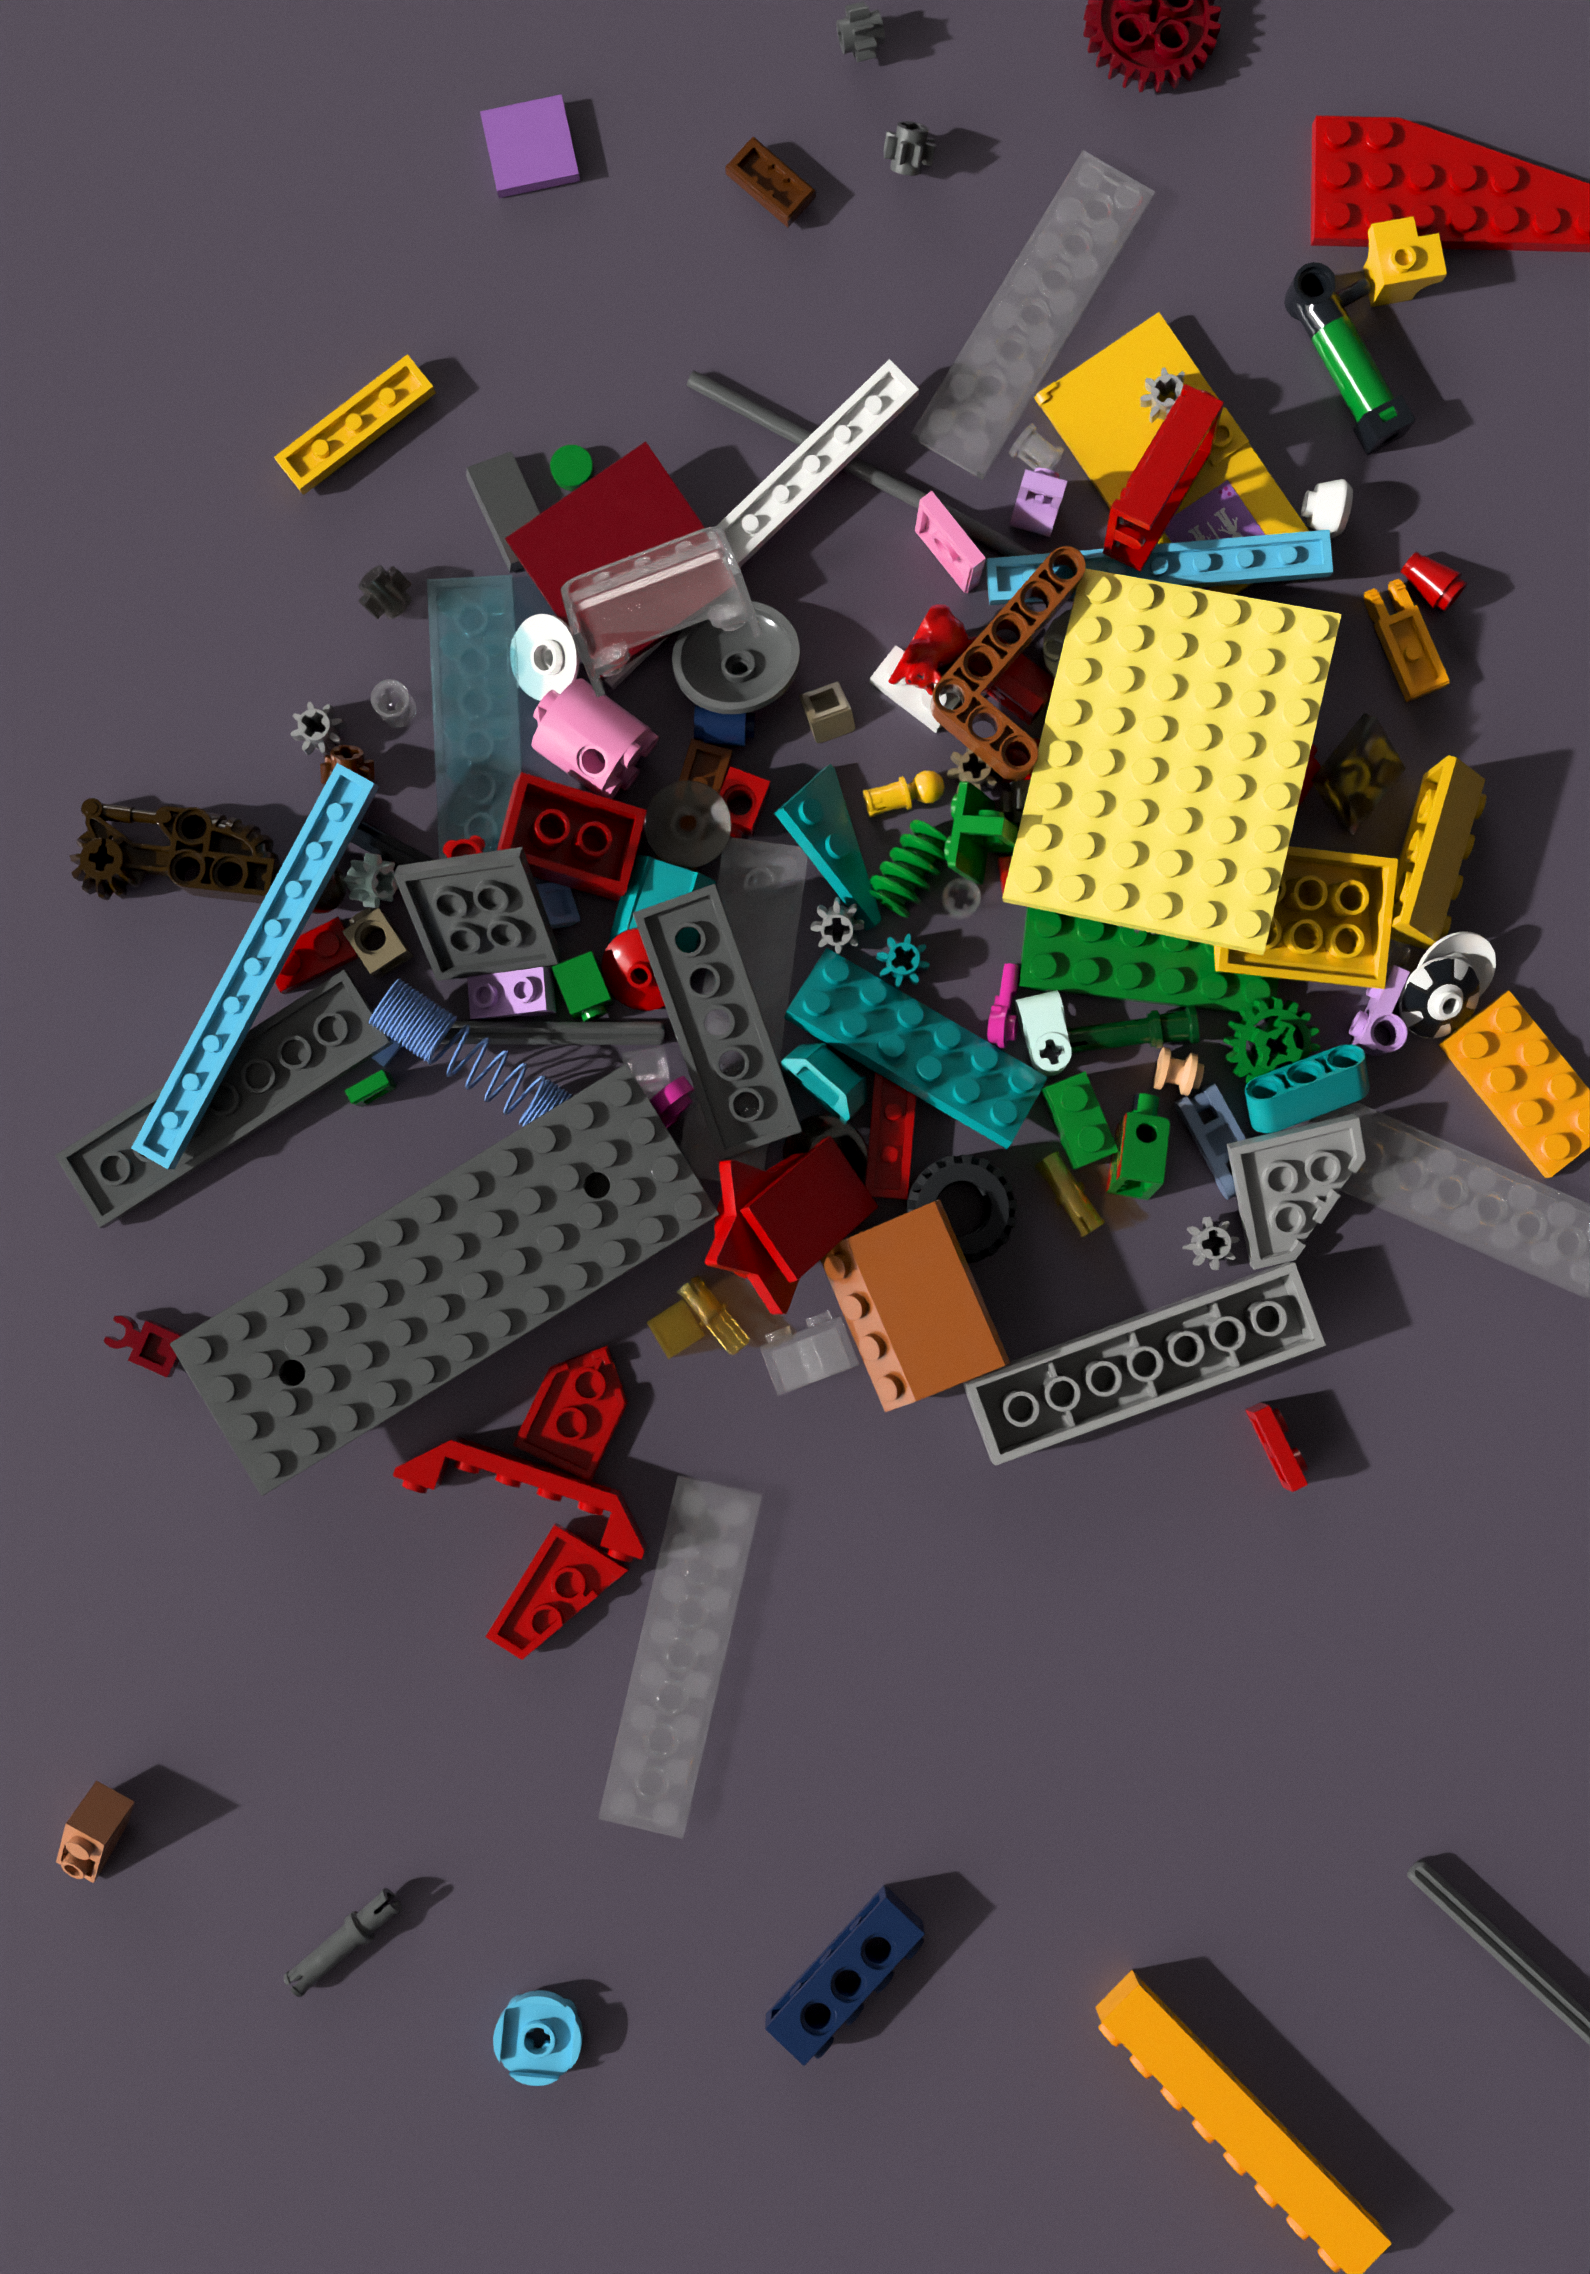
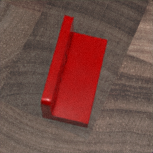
(1021, 688)

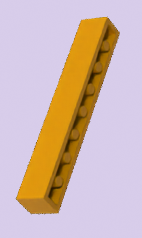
(1242, 2126)

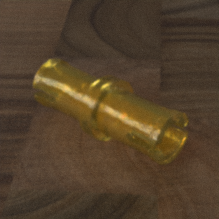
(1069, 1194)

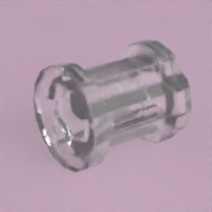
(1036, 450)
(383, 696)

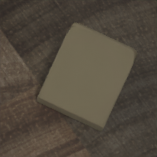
(828, 712)

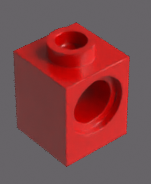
(748, 786)

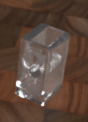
(808, 1353)

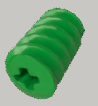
(909, 867)

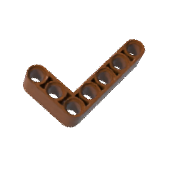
(999, 658)

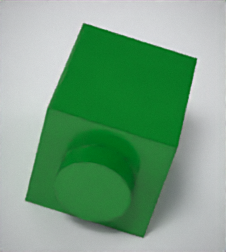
(583, 987)

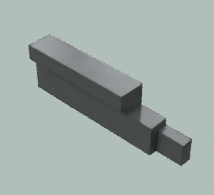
(503, 500)

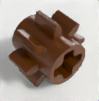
(349, 757)

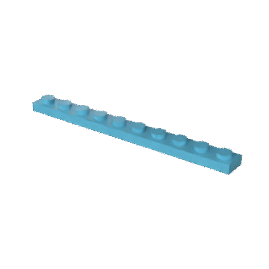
(255, 967)

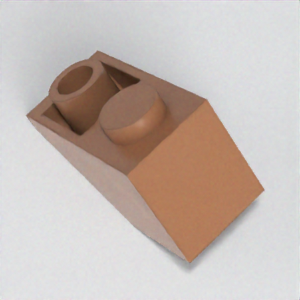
(93, 1832)

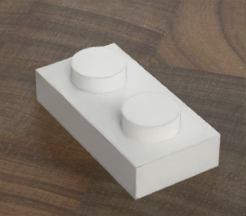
(909, 697)

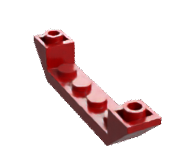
(621, 1533)

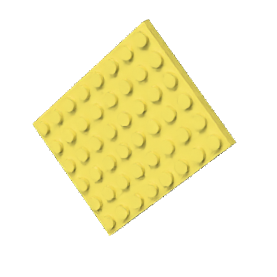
(1172, 760)

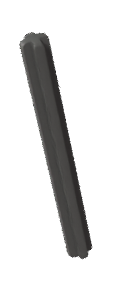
(560, 1032)
(1501, 1948)

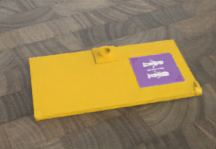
(1109, 432)

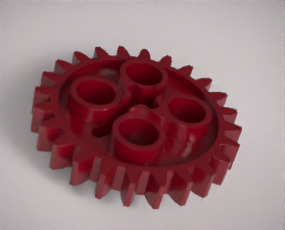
(1148, 57)

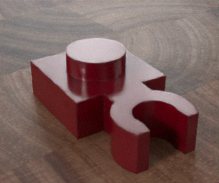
(149, 1345)

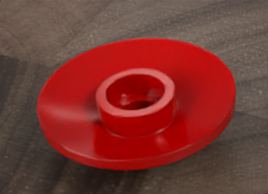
(618, 965)

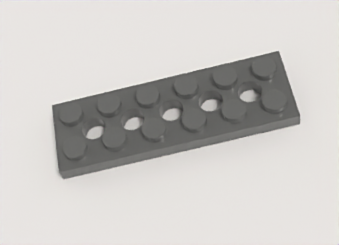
(688, 1012)

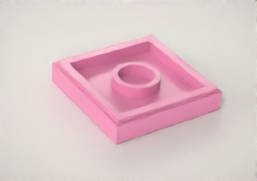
(949, 543)

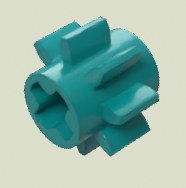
(904, 949)

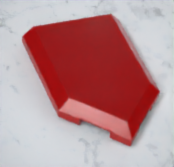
(575, 1413)

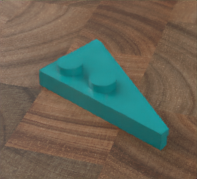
(825, 833)

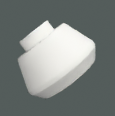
(1328, 506)

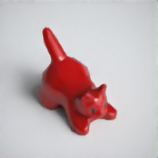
(936, 644)

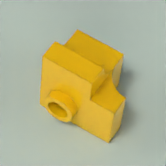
(1401, 261)

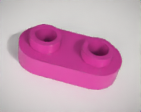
(673, 1100)

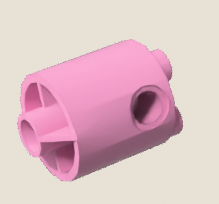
(591, 738)

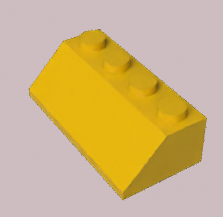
(1434, 852)

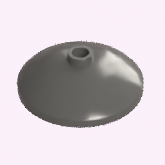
(710, 657)

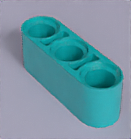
(1307, 1088)

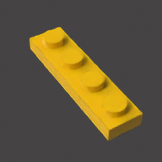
(355, 424)

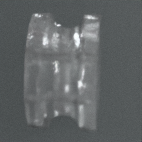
(973, 894)

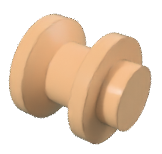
(1185, 1073)

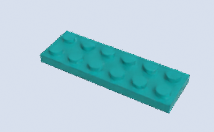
(916, 1048)

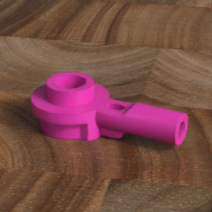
(1001, 1024)

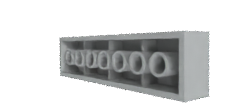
(1143, 1362)

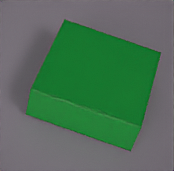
(371, 1088)

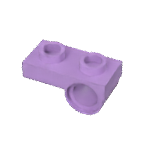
(1038, 501)
(512, 994)
(1380, 1011)

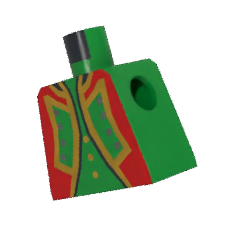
(1139, 1165)

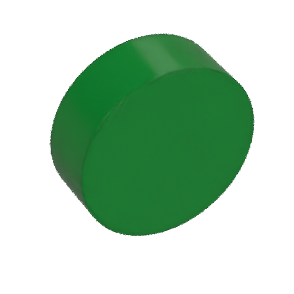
(571, 467)

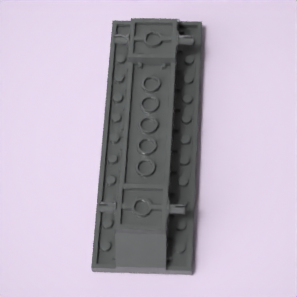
(444, 1279)

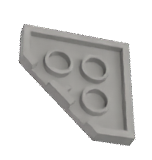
(1291, 1183)

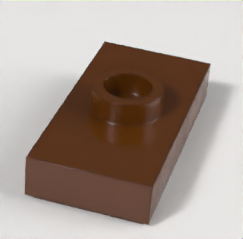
(770, 182)

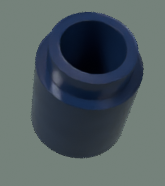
(723, 728)

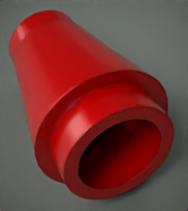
(1434, 581)

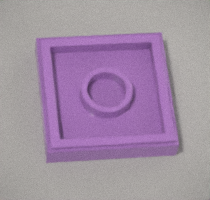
(530, 146)

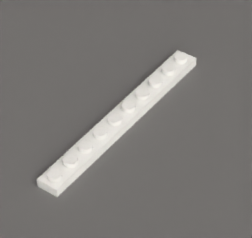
(809, 469)

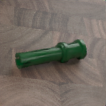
(1153, 1029)

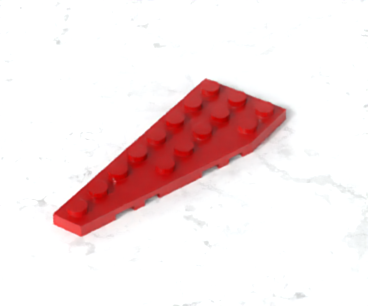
(1465, 192)

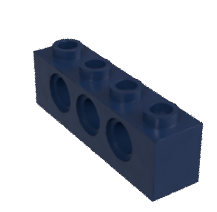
(812, 2036)

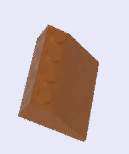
(913, 1307)

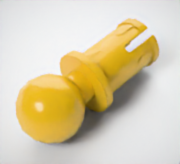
(925, 787)

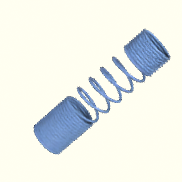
(422, 1027)

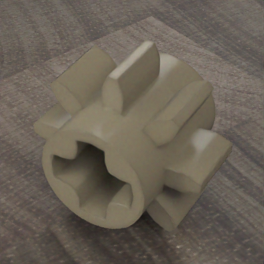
(962, 762)

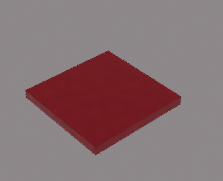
(601, 522)

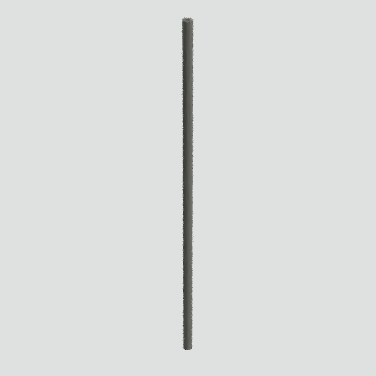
(856, 466)

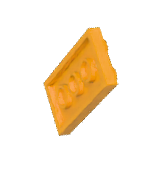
(1524, 1082)

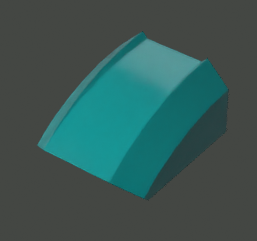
(652, 884)
(827, 1079)

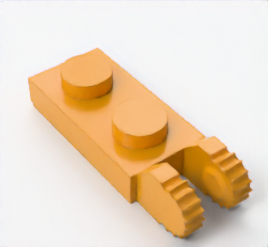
(1406, 642)

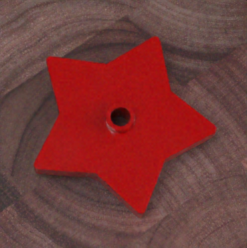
(736, 1243)

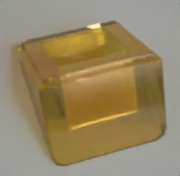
(676, 1329)

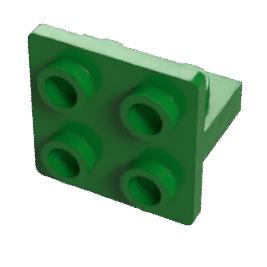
(976, 832)

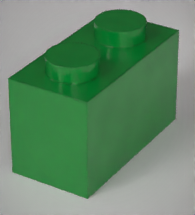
(1078, 1120)

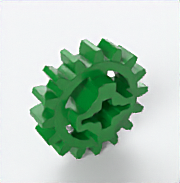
(1279, 1028)

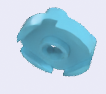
(517, 2052)

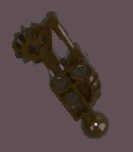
(219, 851)

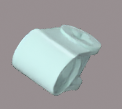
(1044, 1024)

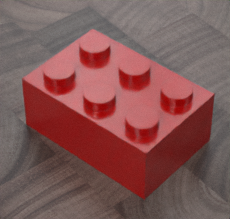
(573, 835)

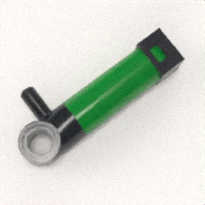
(1377, 412)

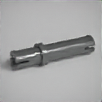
(357, 1930)

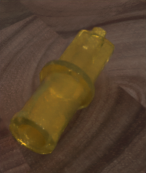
(714, 1315)

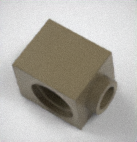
(390, 955)

